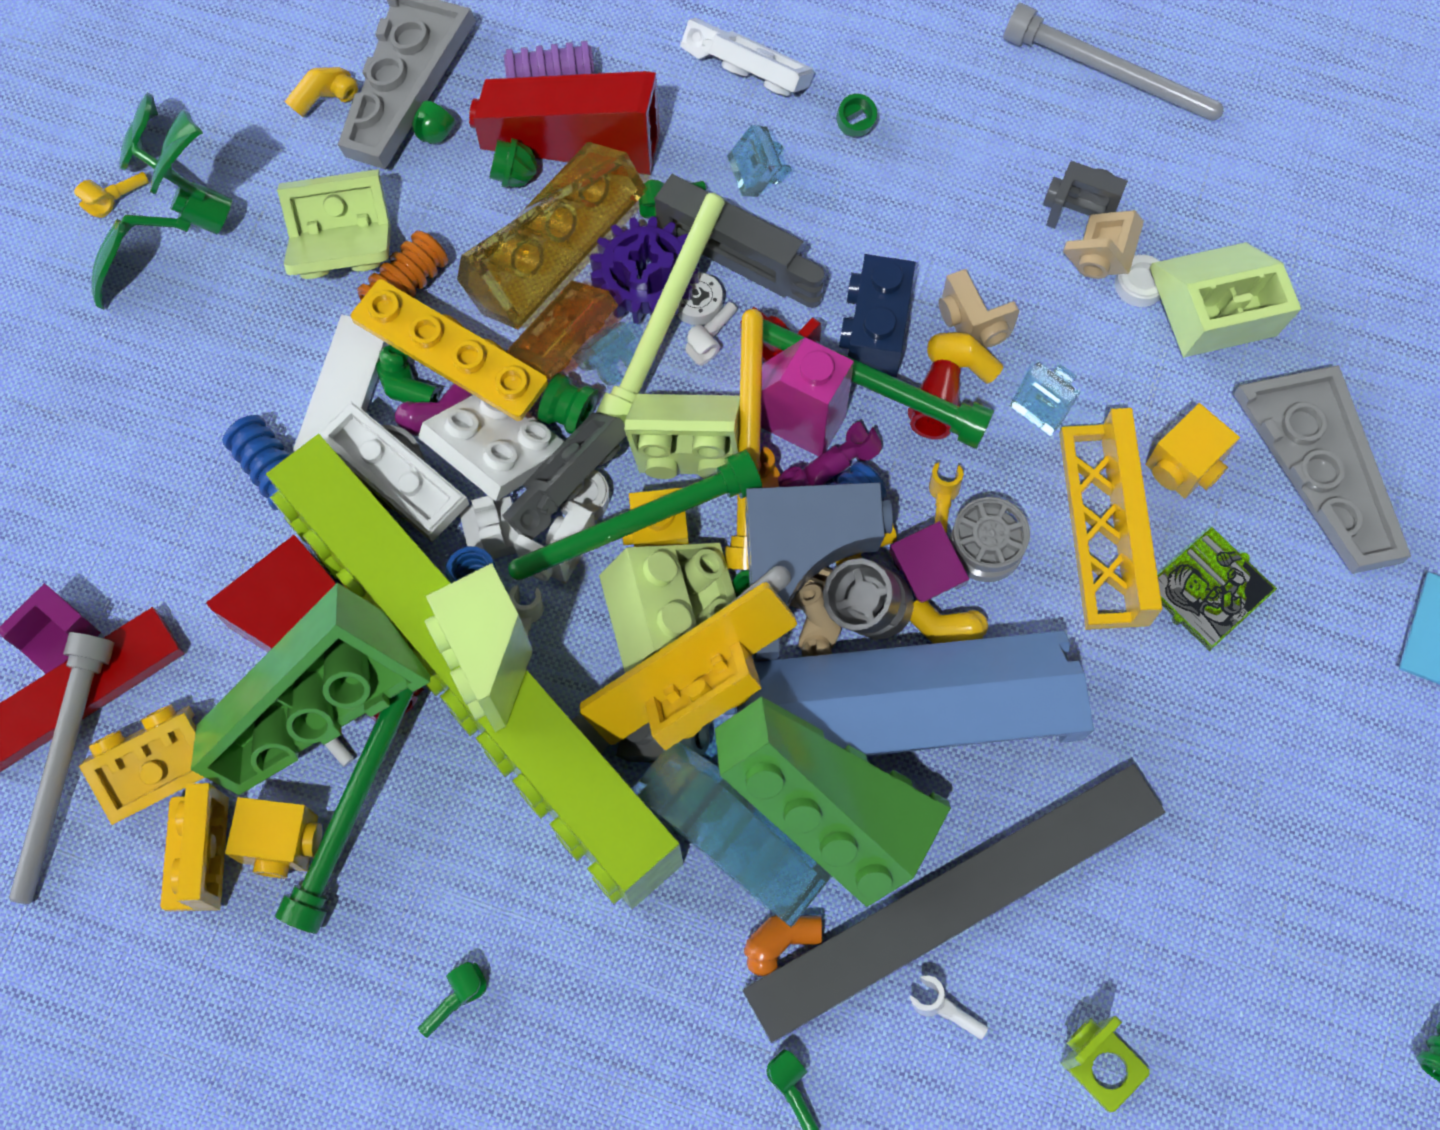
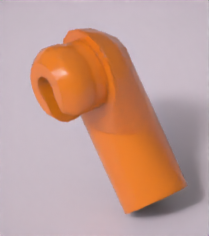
(775, 936)

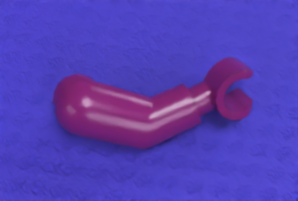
(835, 460)

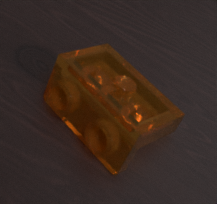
(563, 328)

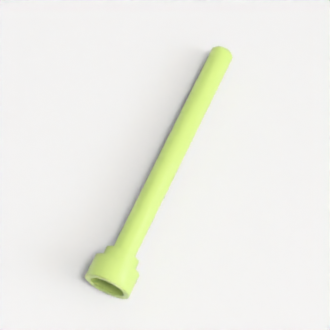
(622, 397)

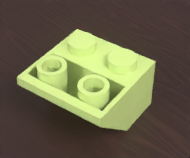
(1225, 297)
(682, 433)
(663, 594)
(485, 636)

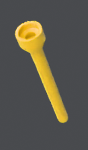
(749, 422)

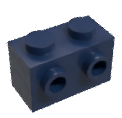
(880, 312)

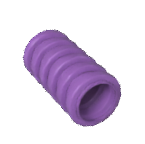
(549, 62)

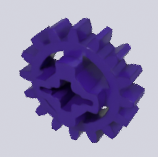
(627, 259)

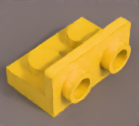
(143, 766)
(195, 850)

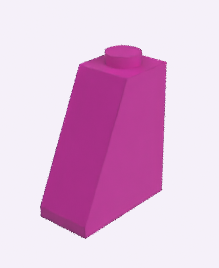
(806, 395)

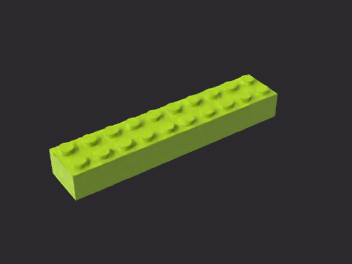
(548, 753)

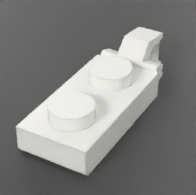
(745, 56)

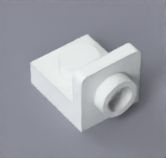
(575, 521)

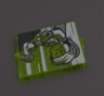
(1212, 588)

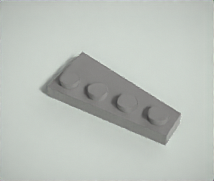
(408, 62)
(1326, 455)

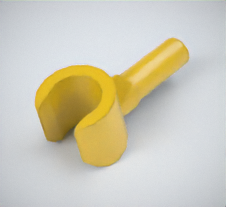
(101, 201)
(944, 493)

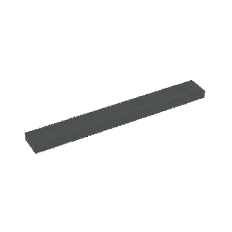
(951, 903)

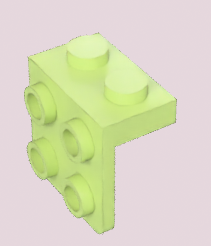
(335, 223)

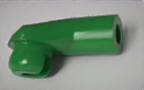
(399, 381)

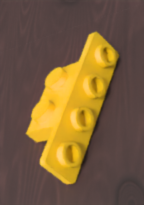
(450, 349)
(694, 675)

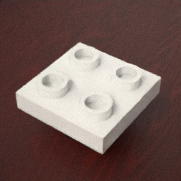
(489, 445)

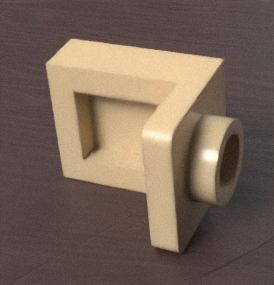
(1106, 245)
(965, 311)

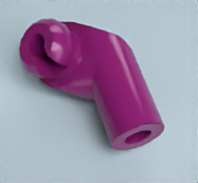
(412, 415)

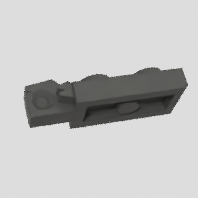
(564, 473)

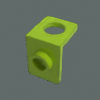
(1090, 1042)

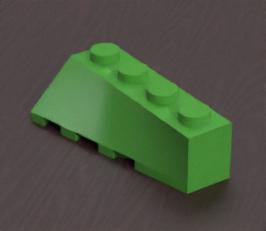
(312, 683)
(829, 800)

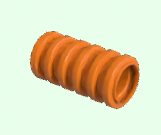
(411, 266)

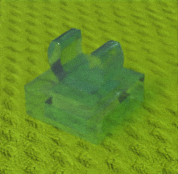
(757, 161)
(603, 349)
(1046, 396)

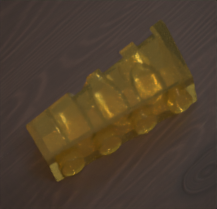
(551, 236)

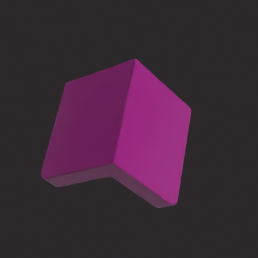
(929, 562)
(43, 626)

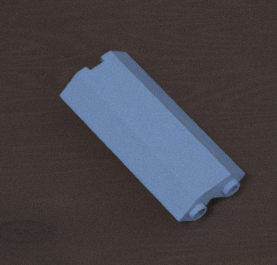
(935, 693)

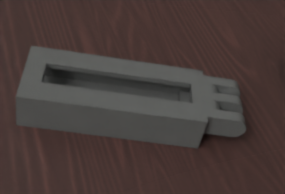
(744, 244)

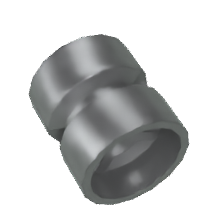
(868, 599)

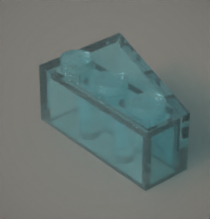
(731, 832)

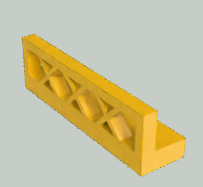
(1130, 521)

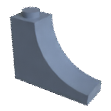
(809, 531)

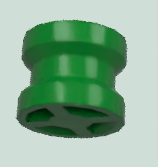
(566, 403)

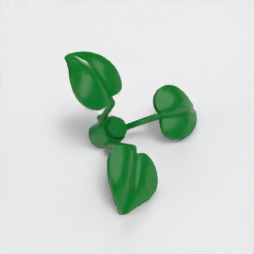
(191, 200)

